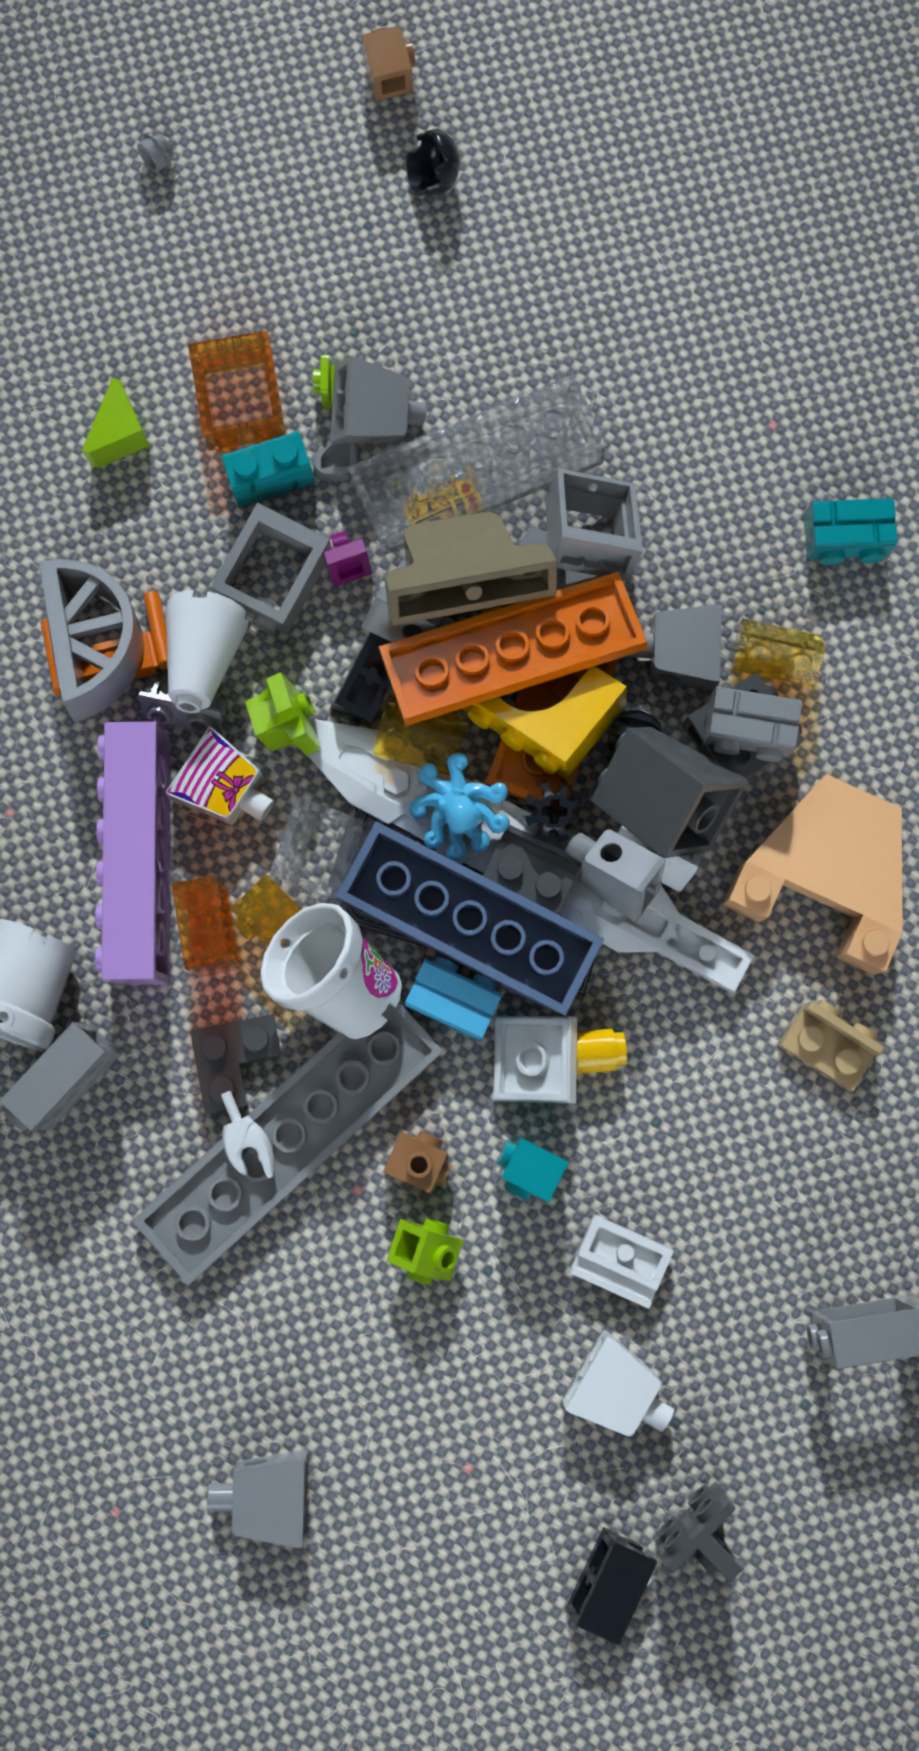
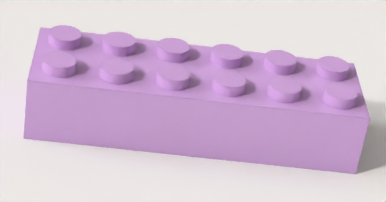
(135, 854)

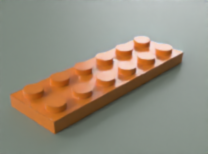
(512, 648)

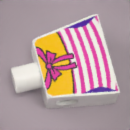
(220, 782)

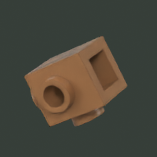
(388, 62)
(418, 1161)

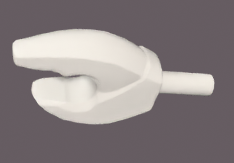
(243, 1134)

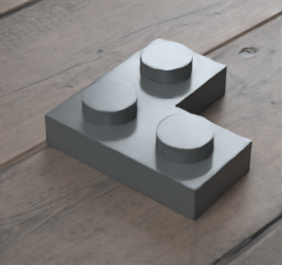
(223, 1049)

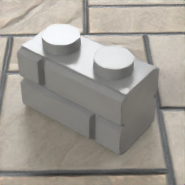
(752, 723)

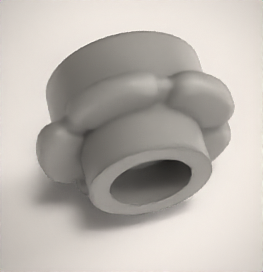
(155, 152)

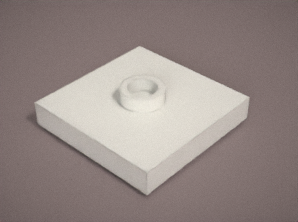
(535, 1059)

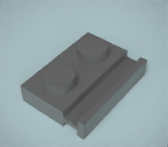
(533, 868)

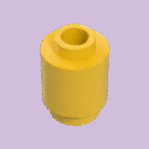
(600, 1051)

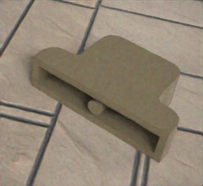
(465, 568)

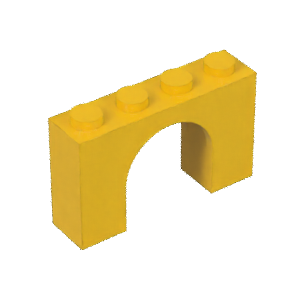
(562, 733)

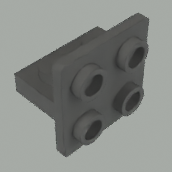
(696, 1533)

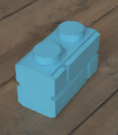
(454, 999)

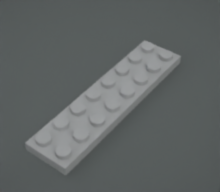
(305, 1125)

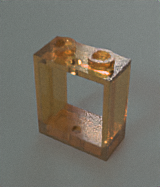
(229, 355)
(201, 911)

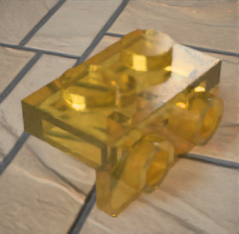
(421, 742)

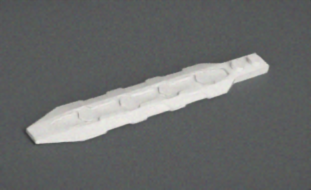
(387, 789)

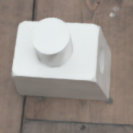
(617, 1390)

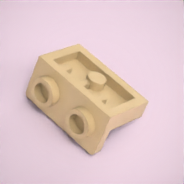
(831, 1044)

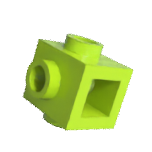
(425, 1250)

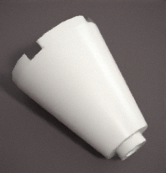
(200, 646)

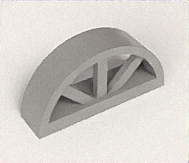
(116, 673)

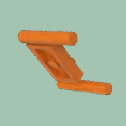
(154, 645)

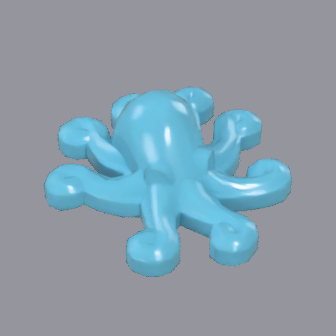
(459, 808)

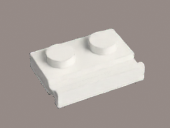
(621, 1261)

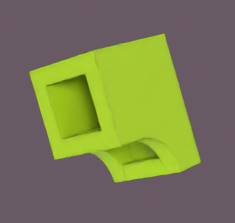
(283, 716)

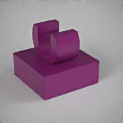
(347, 559)

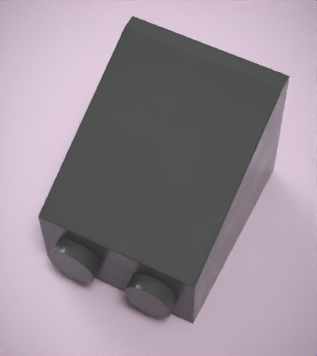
(667, 792)

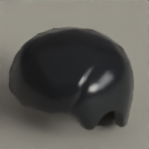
(434, 164)

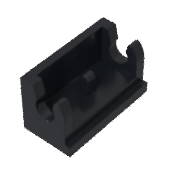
(364, 683)
(610, 1586)

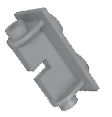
(159, 708)

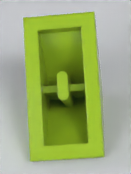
(115, 429)

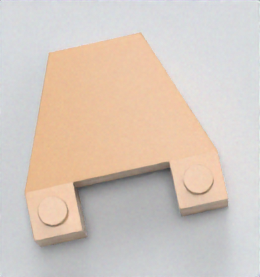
(842, 853)

